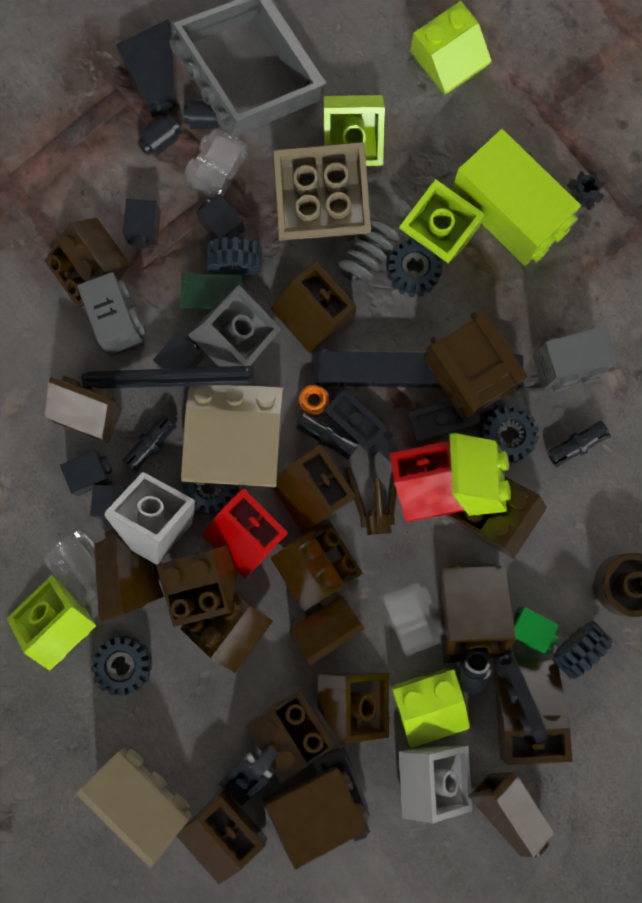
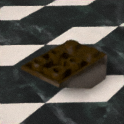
(507, 529)
(547, 691)

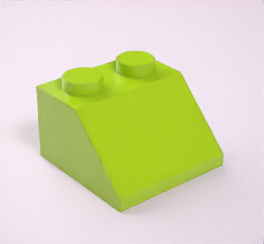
(451, 48)
(356, 121)
(442, 221)
(479, 474)
(50, 623)
(431, 707)

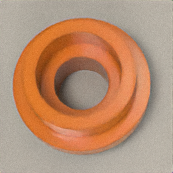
(309, 391)

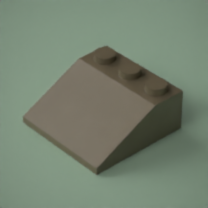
(322, 191)
(232, 435)
(136, 805)

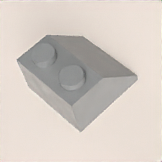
(151, 517)
(435, 782)

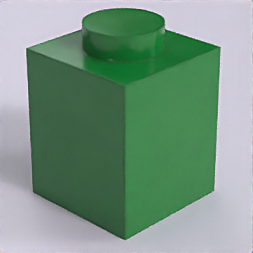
(534, 630)

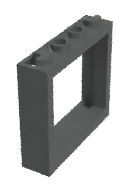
(281, 40)

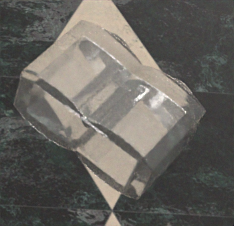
(216, 164)
(412, 619)

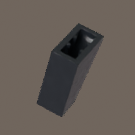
(152, 67)

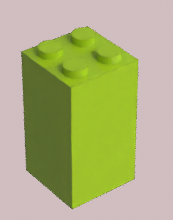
(518, 197)

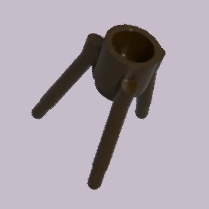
(378, 519)

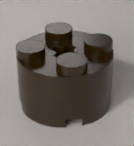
(612, 585)

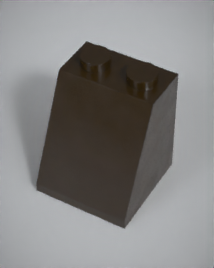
(475, 611)
(315, 815)

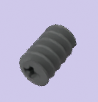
(366, 251)

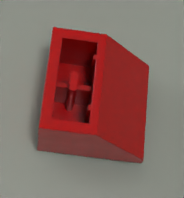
(424, 481)
(247, 531)

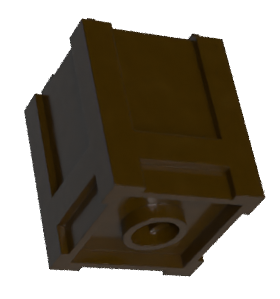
(474, 366)

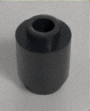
(200, 115)
(158, 135)
(474, 672)

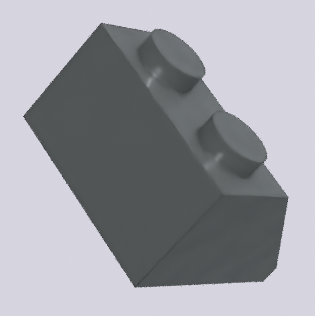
(235, 330)

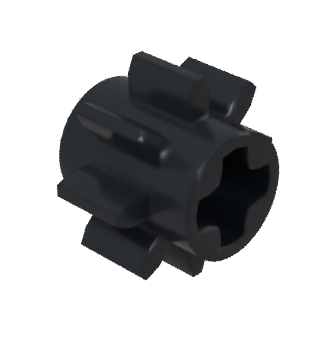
(591, 184)

